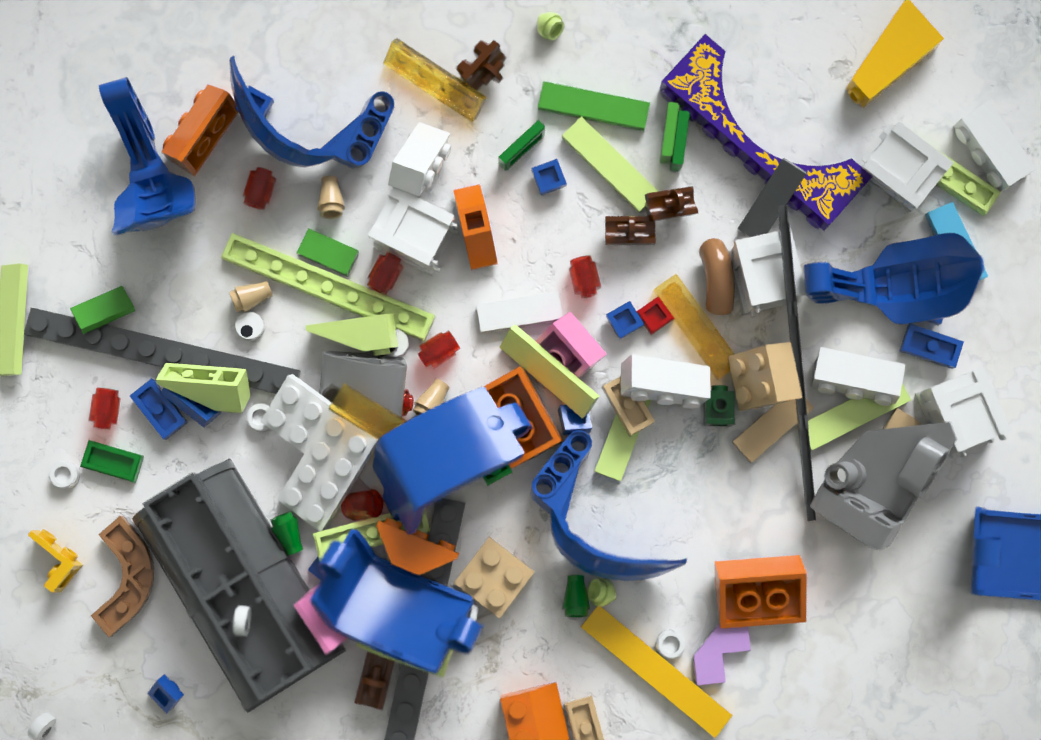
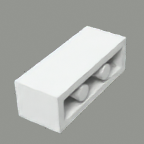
(994, 147)
(419, 159)
(858, 376)
(665, 381)

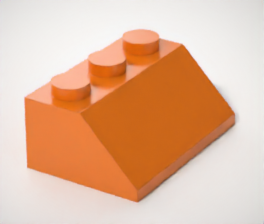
(200, 129)
(517, 388)
(761, 591)
(535, 714)

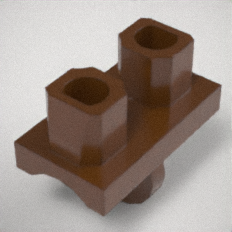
(485, 67)
(670, 204)
(629, 230)
(374, 681)

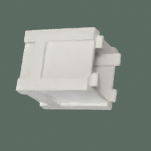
(905, 165)
(413, 230)
(760, 272)
(970, 408)

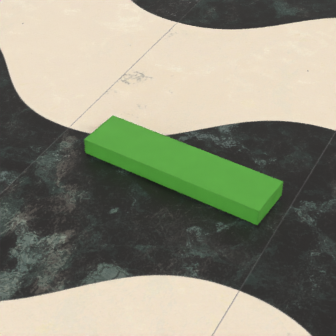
(593, 106)

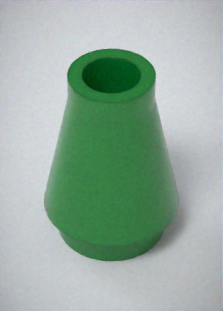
(287, 532)
(576, 597)

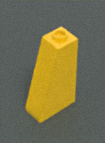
(899, 48)

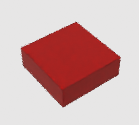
(655, 315)

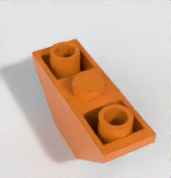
(475, 227)
(414, 551)

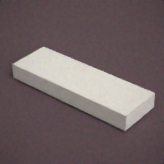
(519, 312)

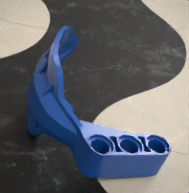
(294, 154)
(153, 191)
(908, 280)
(572, 546)

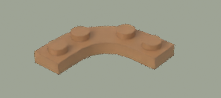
(136, 579)

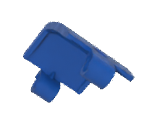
(446, 452)
(1006, 554)
(391, 606)

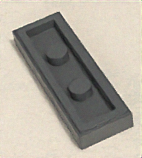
(775, 193)

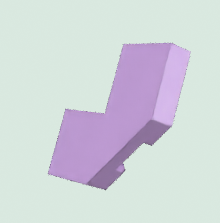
(709, 657)

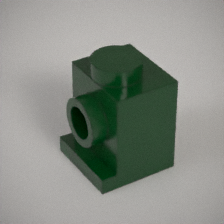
(714, 416)

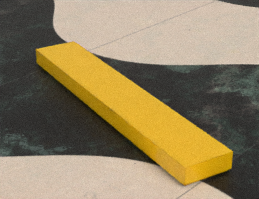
(656, 671)

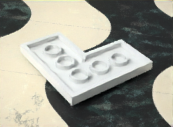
(331, 448)

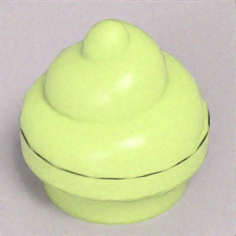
(550, 25)
(601, 592)

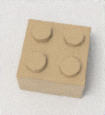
(765, 376)
(494, 577)

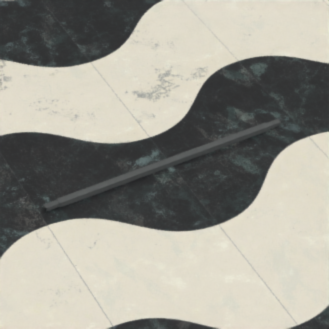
(794, 335)

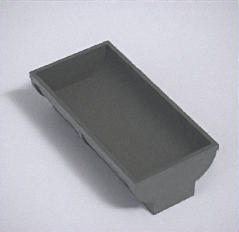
(226, 557)

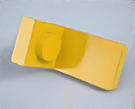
(61, 573)

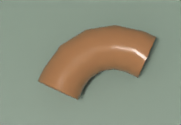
(718, 277)

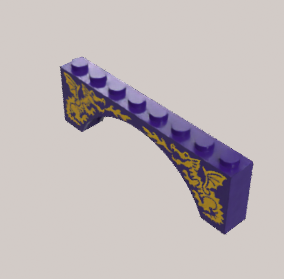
(699, 89)

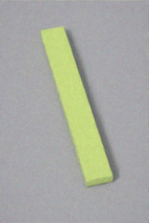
(325, 285)

